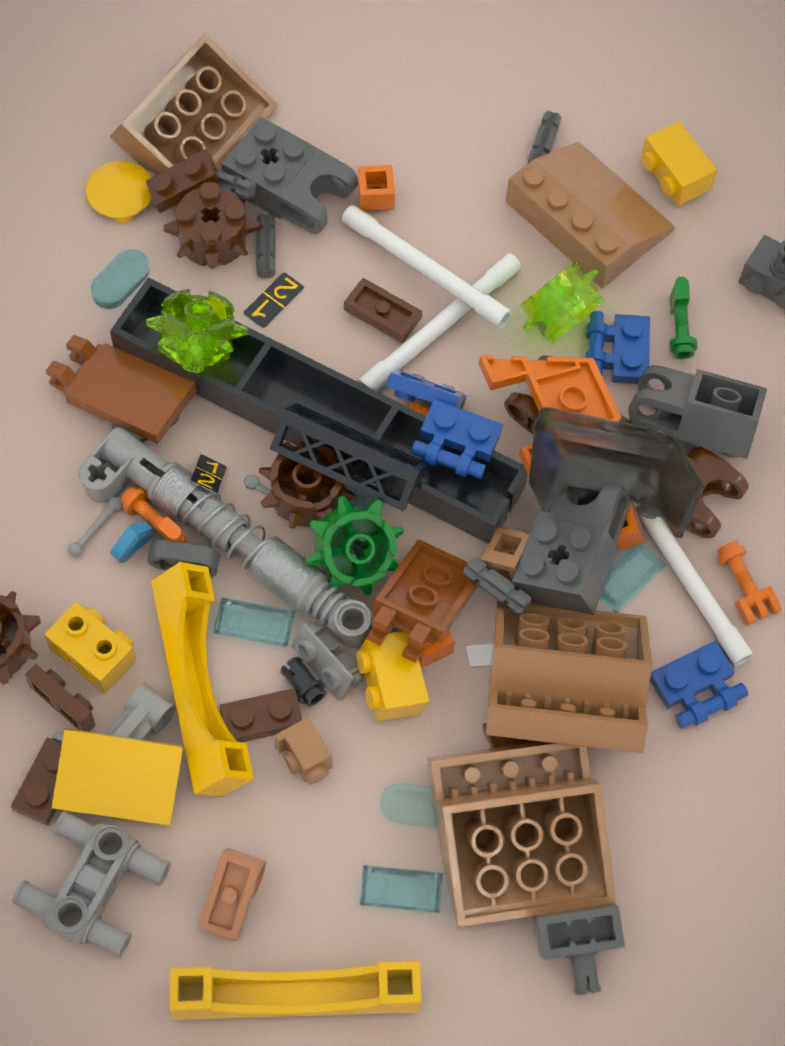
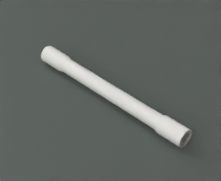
(492, 279)
(481, 303)
(725, 632)

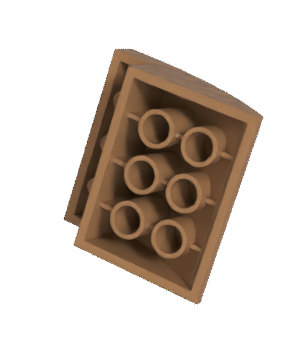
(570, 677)
(521, 832)

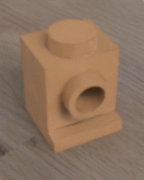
(505, 551)
(305, 751)

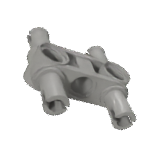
(91, 883)

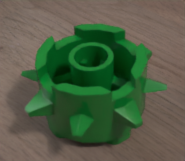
(373, 555)

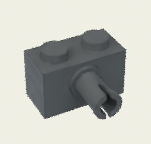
(766, 271)
(580, 936)

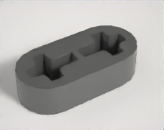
(166, 554)

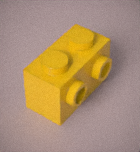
(678, 163)
(91, 646)
(393, 682)

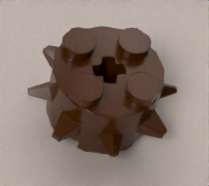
(211, 225)
(301, 492)
(14, 637)

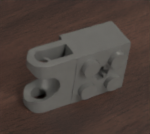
(289, 174)
(700, 409)
(573, 550)

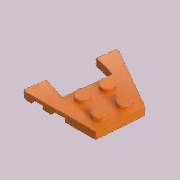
(555, 383)

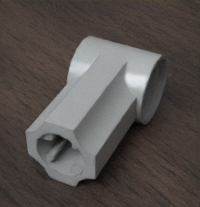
(144, 713)

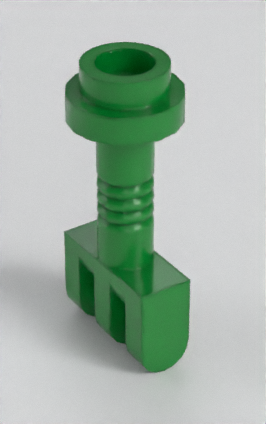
(683, 345)

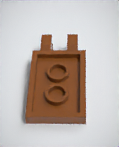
(122, 388)
(421, 598)

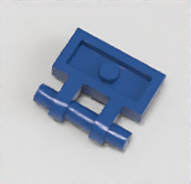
(630, 345)
(413, 385)
(461, 431)
(692, 675)

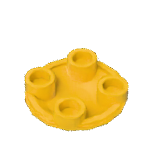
(119, 190)

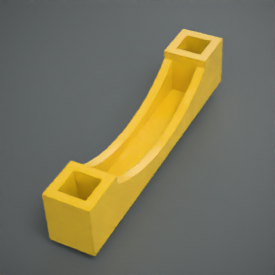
(213, 755)
(247, 994)

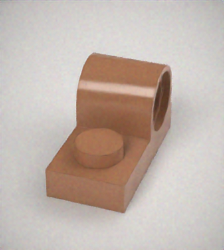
(231, 893)

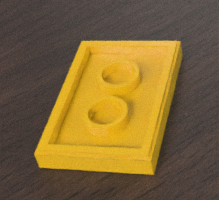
(117, 776)

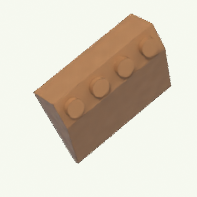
(194, 108)
(586, 211)

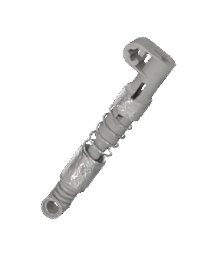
(270, 559)

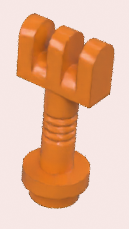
(136, 501)
(732, 555)

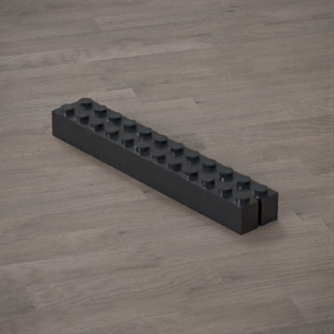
(268, 377)

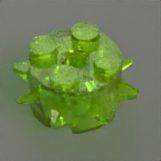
(562, 302)
(196, 329)

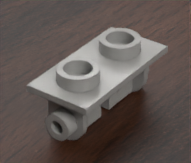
(316, 648)

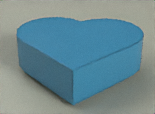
(131, 540)

